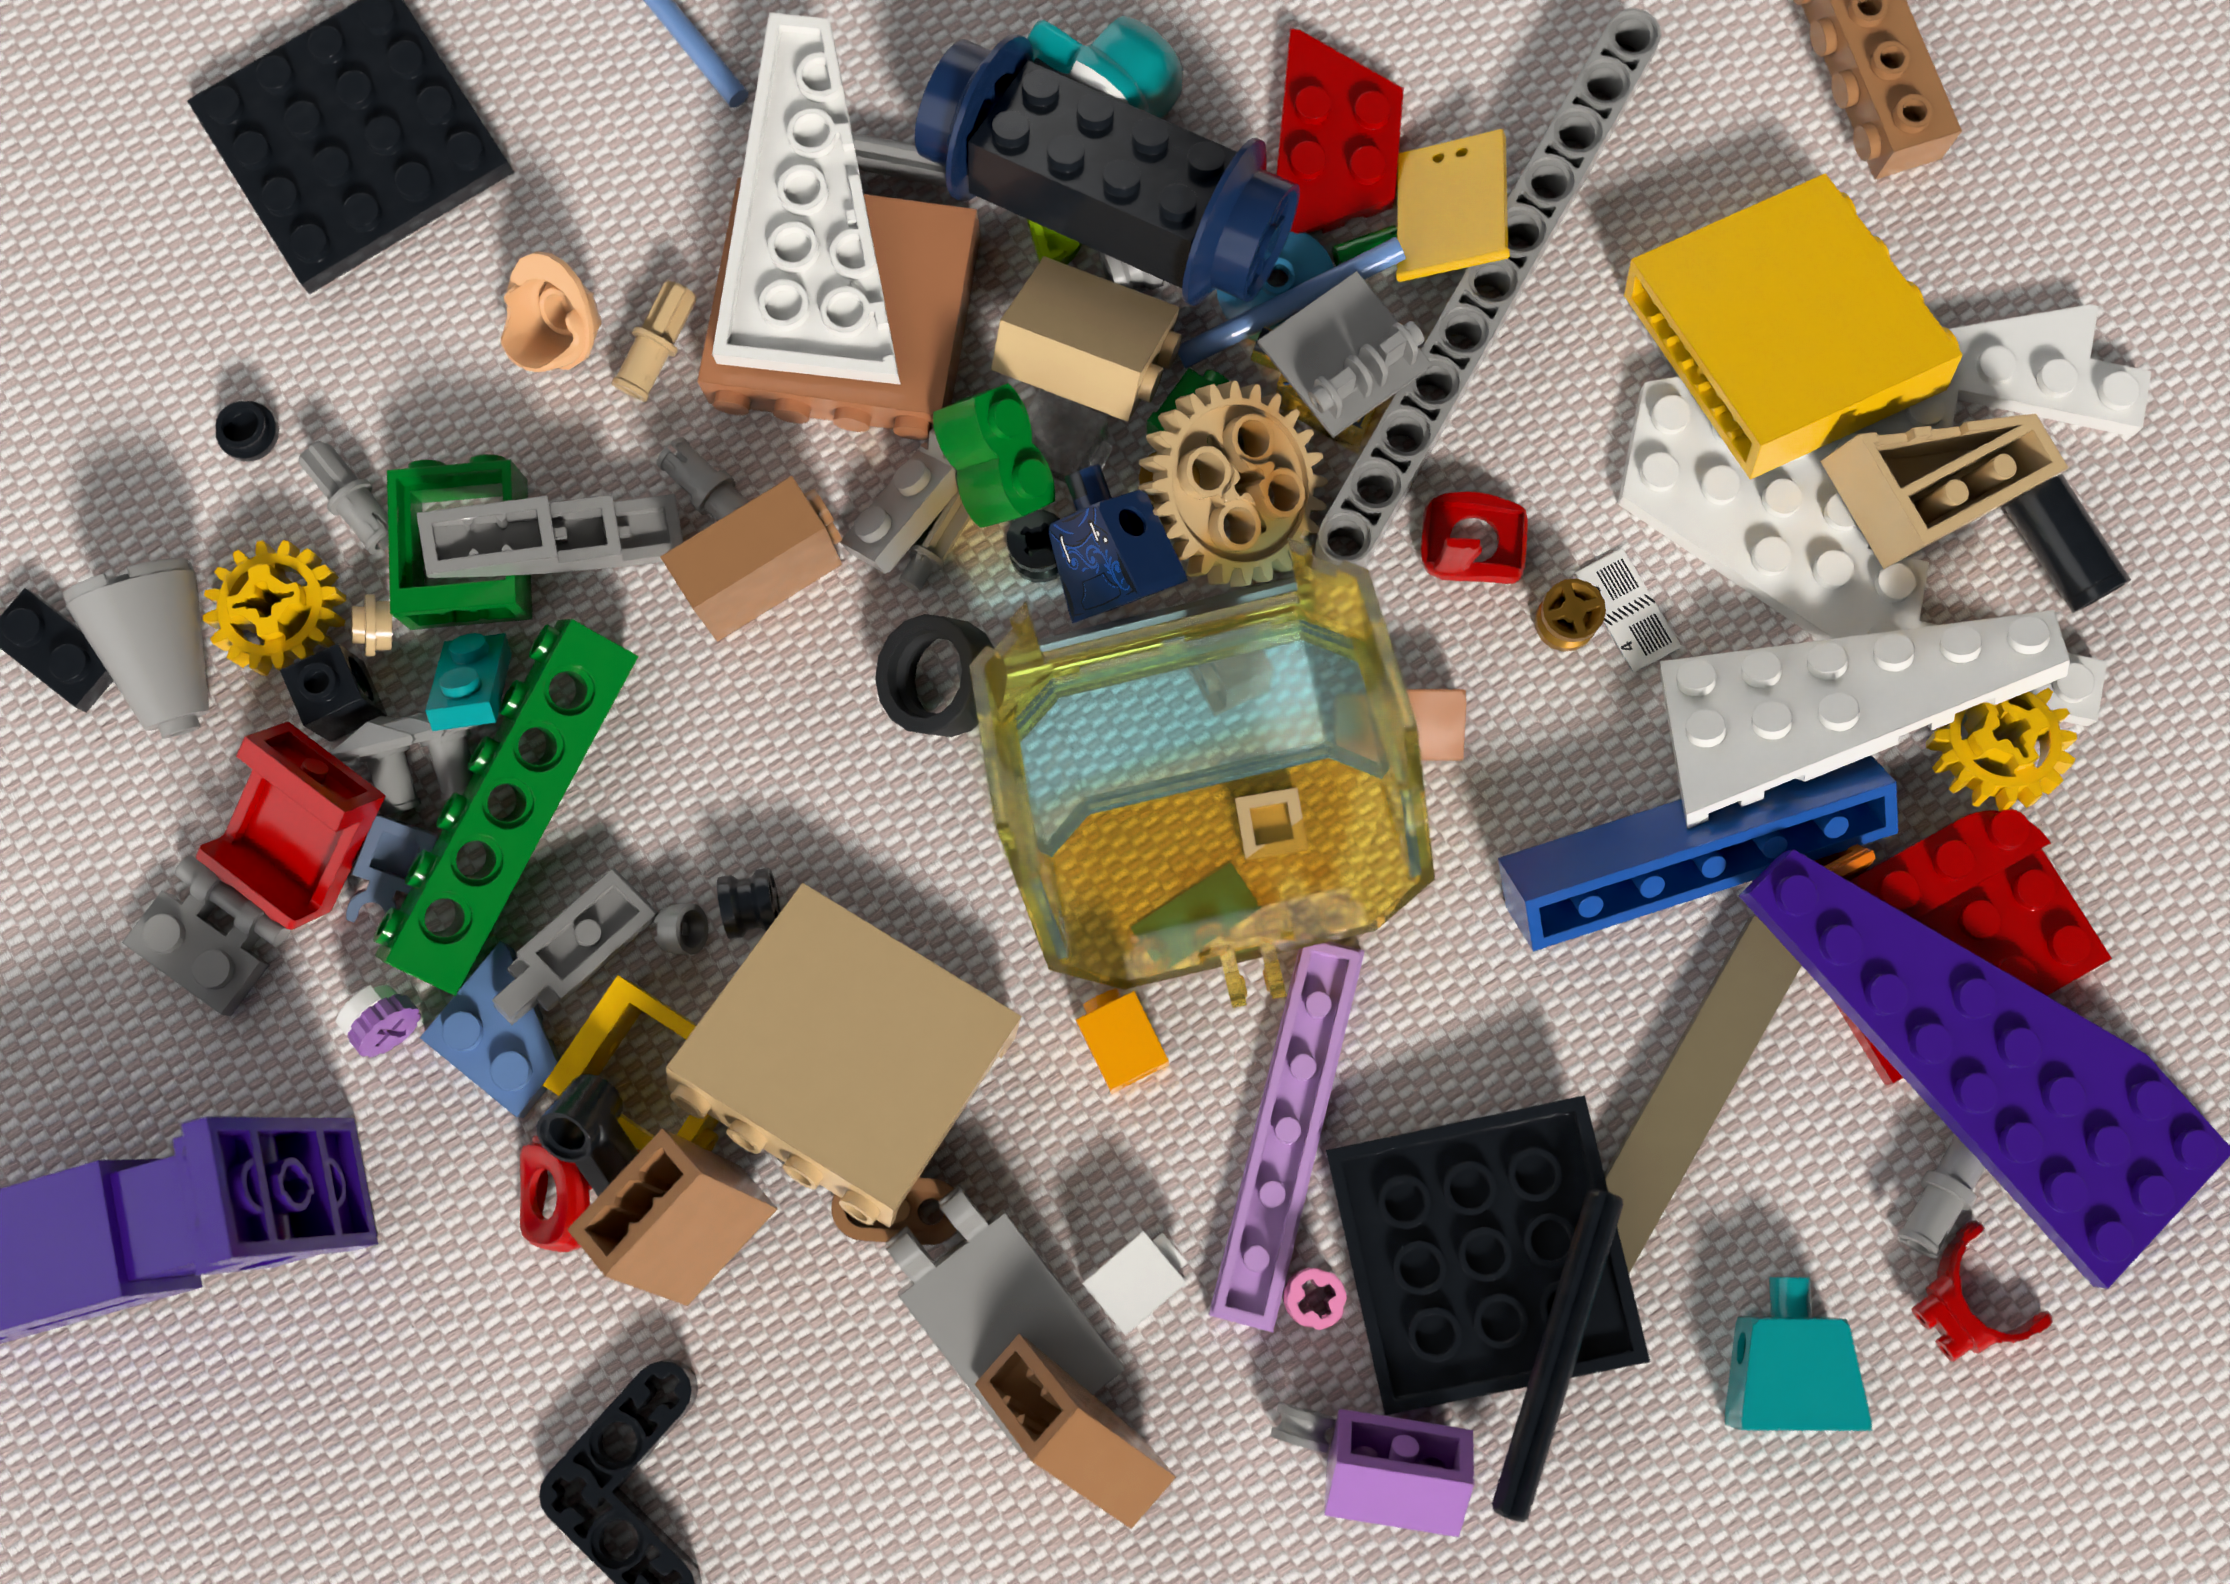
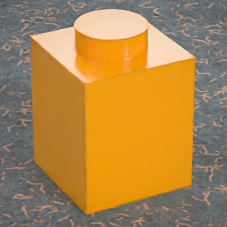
(1121, 1039)

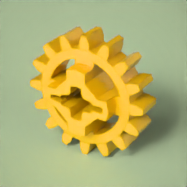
(253, 593)
(2000, 750)

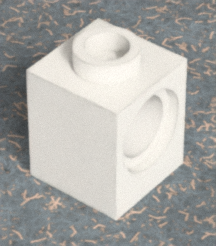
(1137, 1280)

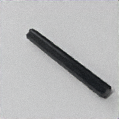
(1557, 1355)

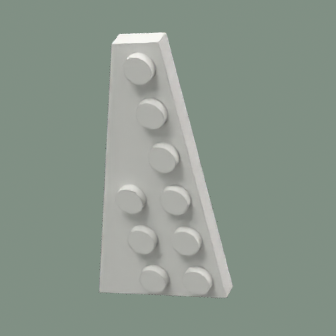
(802, 249)

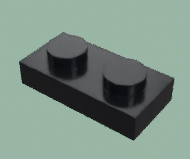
(53, 650)

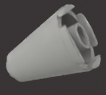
(148, 640)

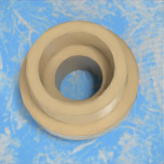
(372, 625)

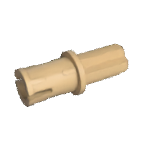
(655, 340)

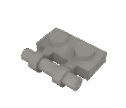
(197, 952)

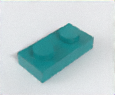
(469, 681)

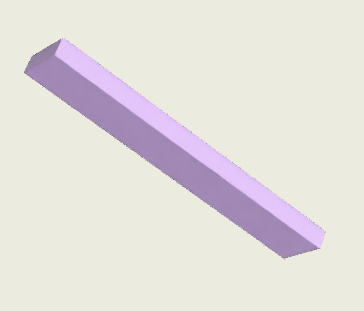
(1286, 1135)

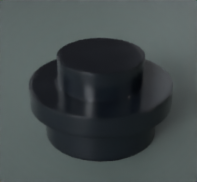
(246, 430)

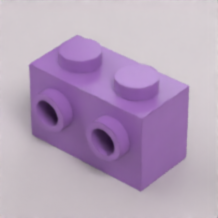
(1399, 1473)

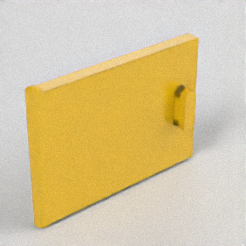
(1453, 208)

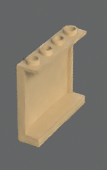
(840, 1055)

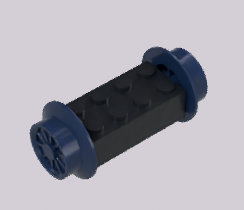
(1104, 171)

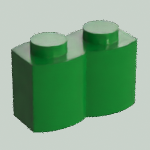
(994, 456)

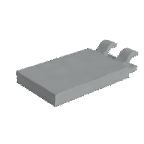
(991, 1292)

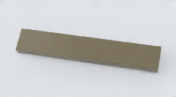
(1697, 1081)

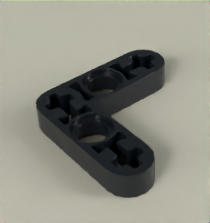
(606, 1476)

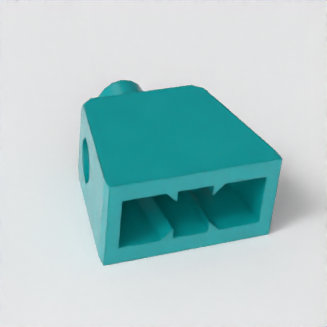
(1795, 1368)

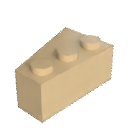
(1935, 481)

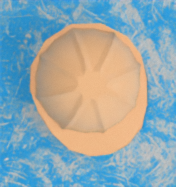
(548, 315)

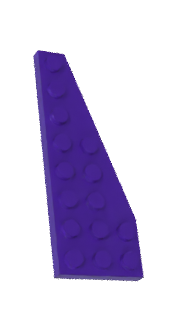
(2039, 1094)

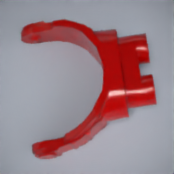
(1950, 1314)

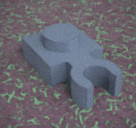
(386, 860)

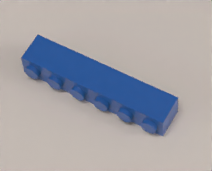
(1659, 863)

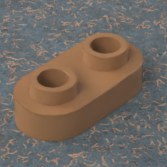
(907, 1215)

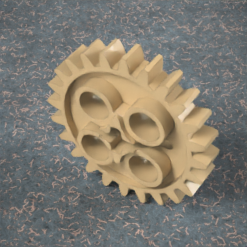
(1233, 483)

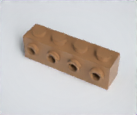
(1883, 82)

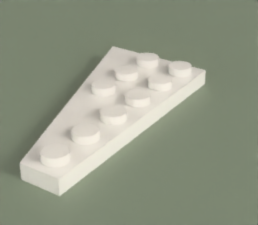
(1821, 704)

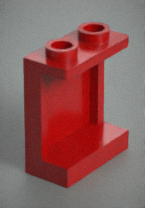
(293, 827)

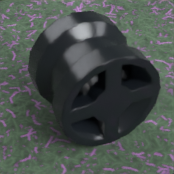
(1031, 558)
(747, 902)

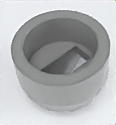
(694, 929)

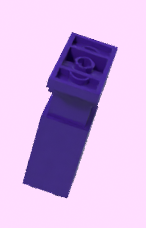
(148, 1228)

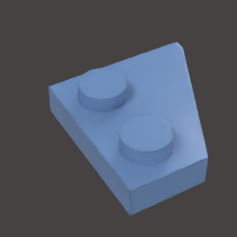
(485, 1047)

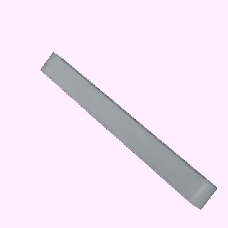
(1480, 318)

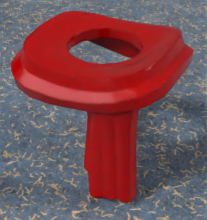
(1454, 557)
(571, 1201)

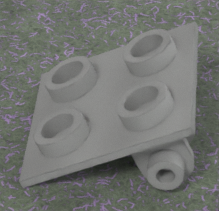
(1346, 353)

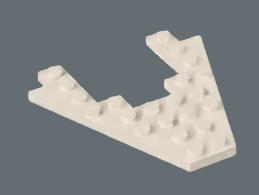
(1791, 531)

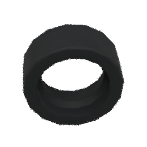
(898, 668)

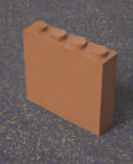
(926, 280)

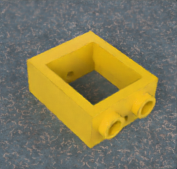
(601, 1038)

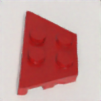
(1337, 136)

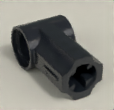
(586, 1131)

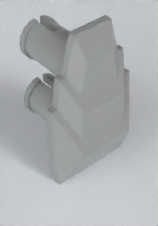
(383, 744)

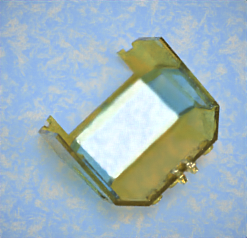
(1126, 765)

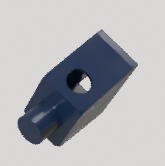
(1110, 548)

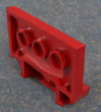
(1993, 895)

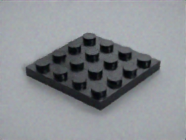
(349, 138)
(1464, 1249)

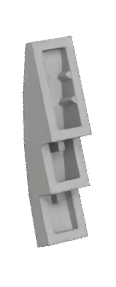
(546, 536)

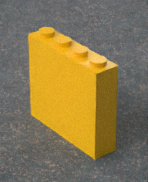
(1791, 325)

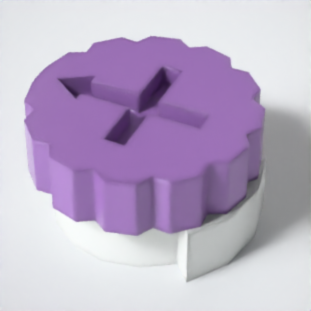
(377, 1019)

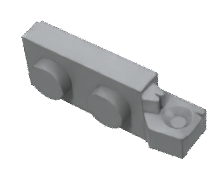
(903, 508)
(575, 946)

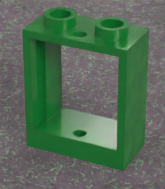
(459, 603)

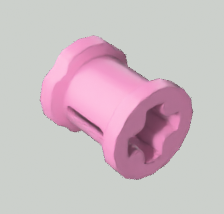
(1334, 1302)

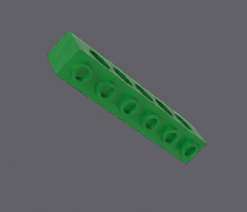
(447, 955)

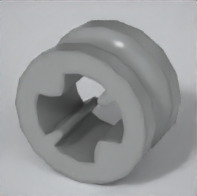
(1303, 1427)

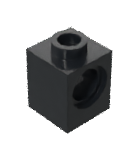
(333, 692)

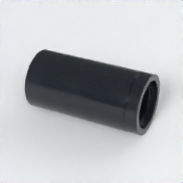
(2067, 543)

